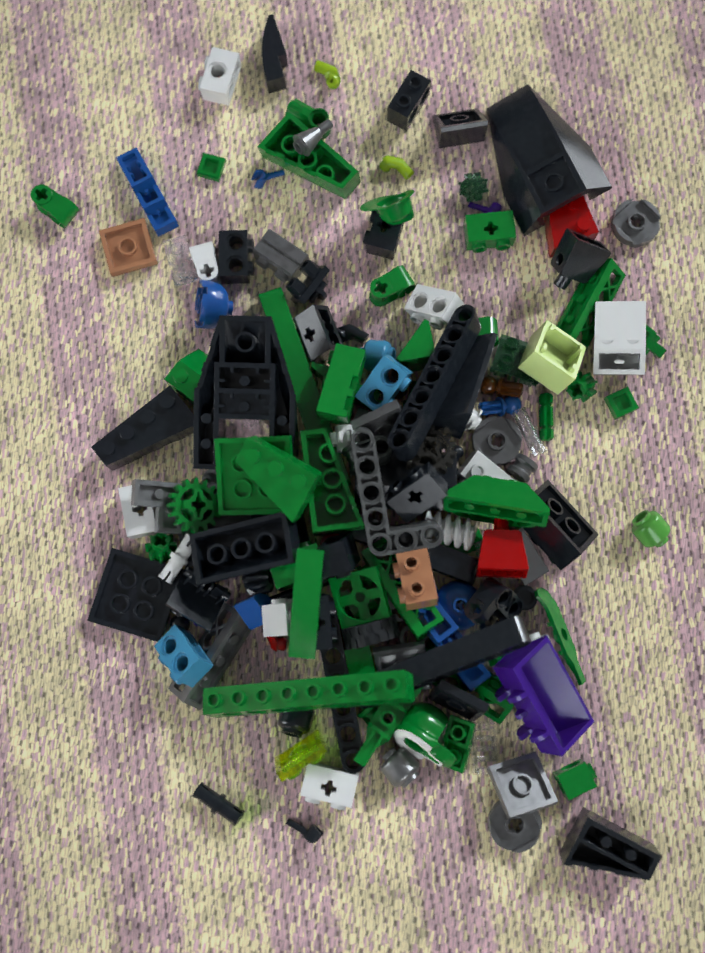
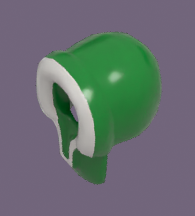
(420, 734)

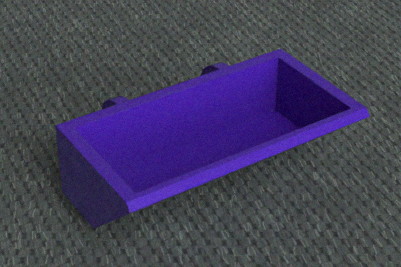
(543, 697)

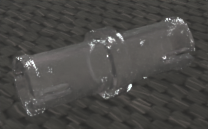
(528, 432)

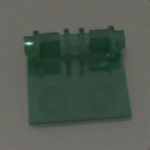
(508, 358)

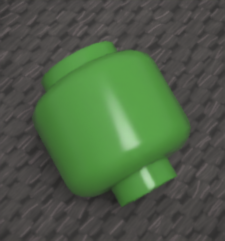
(650, 529)

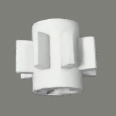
(342, 437)

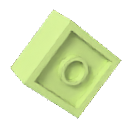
(552, 357)

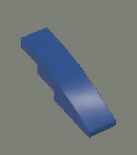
(147, 192)
(448, 632)

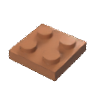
(128, 247)

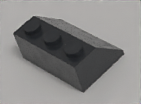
(566, 530)

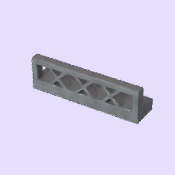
(221, 653)

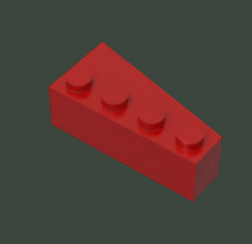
(571, 216)

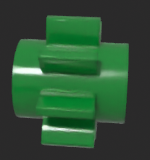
(582, 387)
(160, 547)

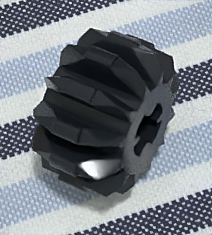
(258, 582)

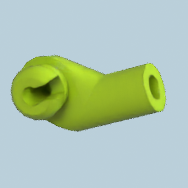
(330, 72)
(396, 163)

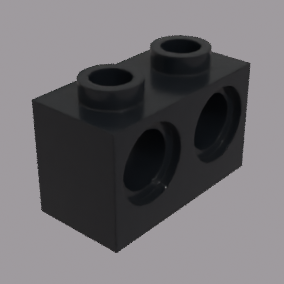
(408, 100)
(235, 257)

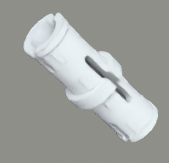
(177, 560)

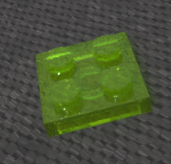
(306, 751)

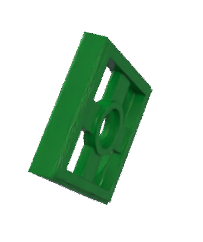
(341, 601)

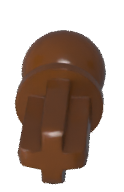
(490, 386)

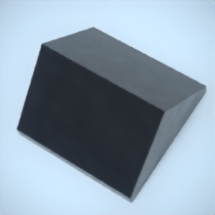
(460, 127)

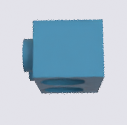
(379, 380)
(183, 656)

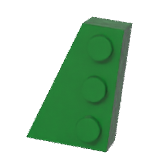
(279, 475)

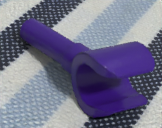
(494, 207)

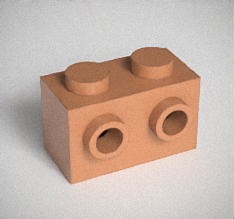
(416, 579)

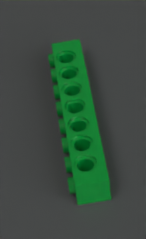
(309, 694)

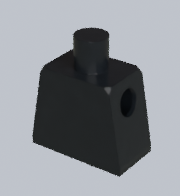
(577, 258)

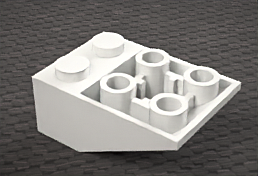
(619, 338)

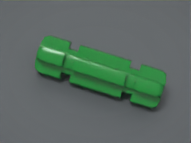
(546, 417)

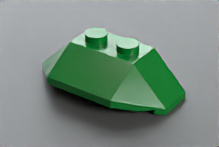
(491, 498)

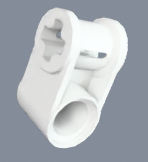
(205, 261)

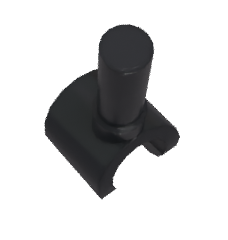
(311, 835)

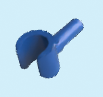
(261, 177)

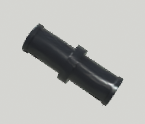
(218, 803)

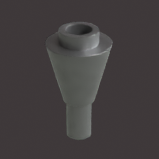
(307, 140)

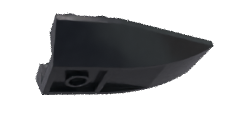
(540, 159)

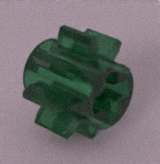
(473, 187)

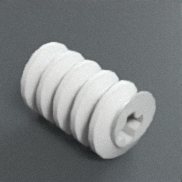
(453, 531)

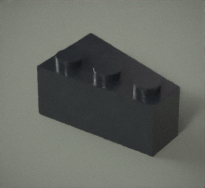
(608, 847)

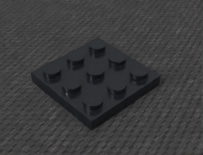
(133, 596)

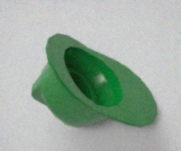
(392, 208)

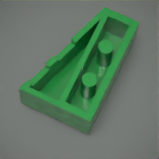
(341, 384)

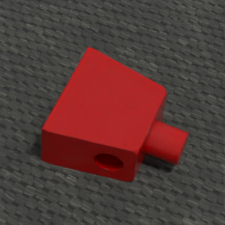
(502, 553)

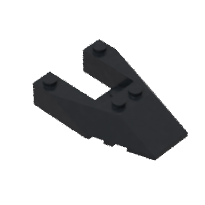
(242, 380)

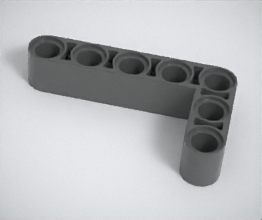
(377, 503)

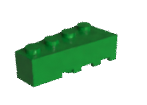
(323, 165)
(332, 501)

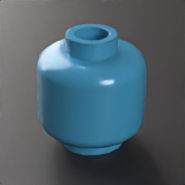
(375, 351)

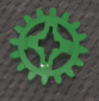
(193, 515)

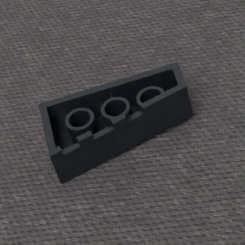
(147, 430)

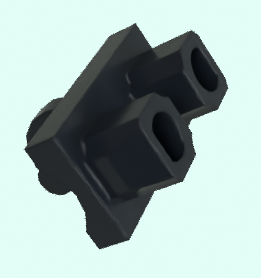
(312, 286)

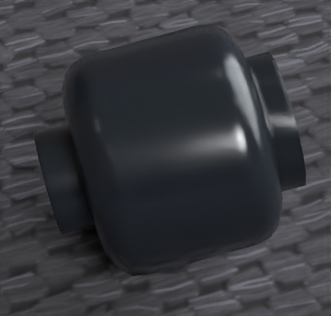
(296, 723)

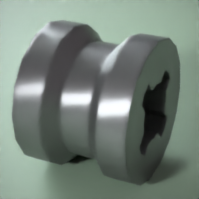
(522, 468)

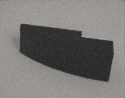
(273, 56)

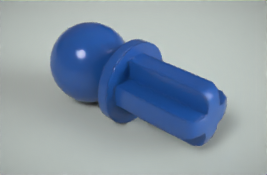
(500, 406)

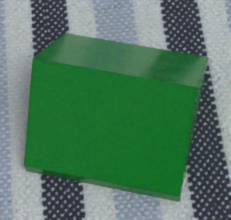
(418, 349)

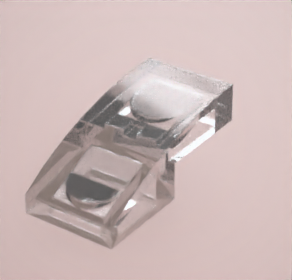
(180, 260)

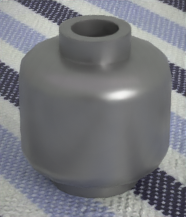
(400, 767)

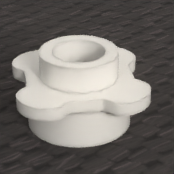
(474, 420)

